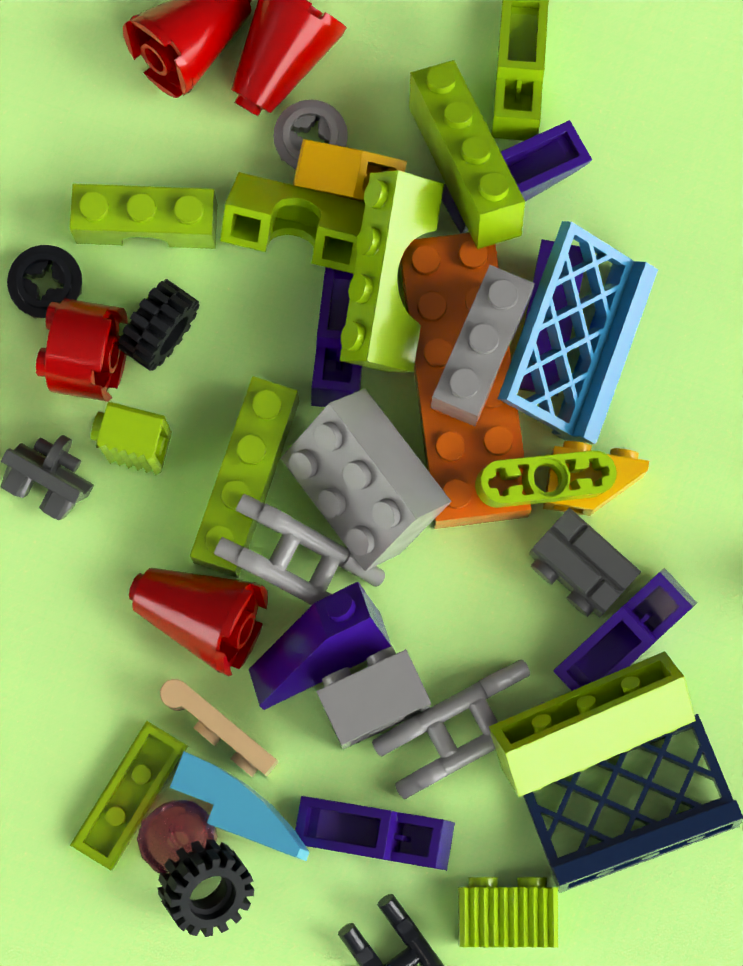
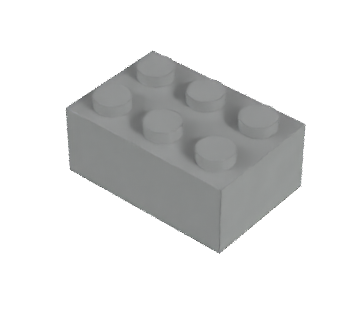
(365, 479)

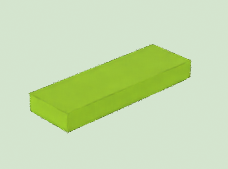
(129, 796)

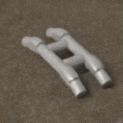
(293, 534)
(433, 721)

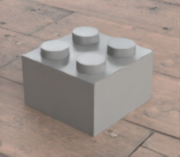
(373, 697)

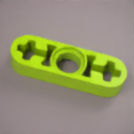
(577, 461)

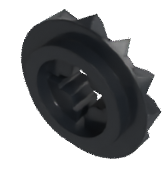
(34, 264)

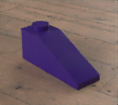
(325, 639)

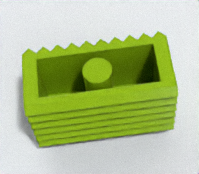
(132, 437)
(508, 915)

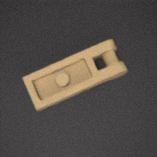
(216, 726)

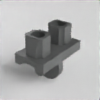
(29, 466)

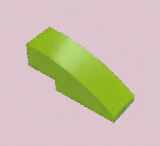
(520, 69)

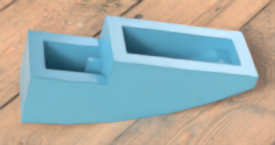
(237, 806)

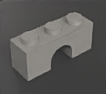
(482, 345)

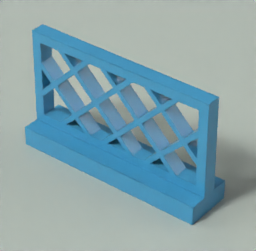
(601, 348)

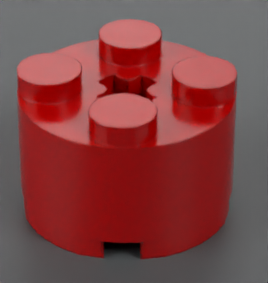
(82, 349)

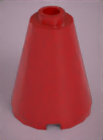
(183, 39)
(281, 50)
(202, 613)

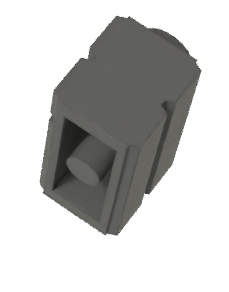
(582, 564)

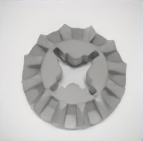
(300, 118)

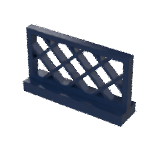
(647, 841)

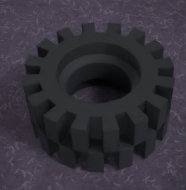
(158, 325)
(221, 903)

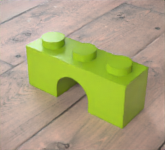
(267, 209)
(166, 213)

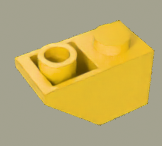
(340, 169)
(628, 468)

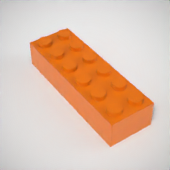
(439, 289)

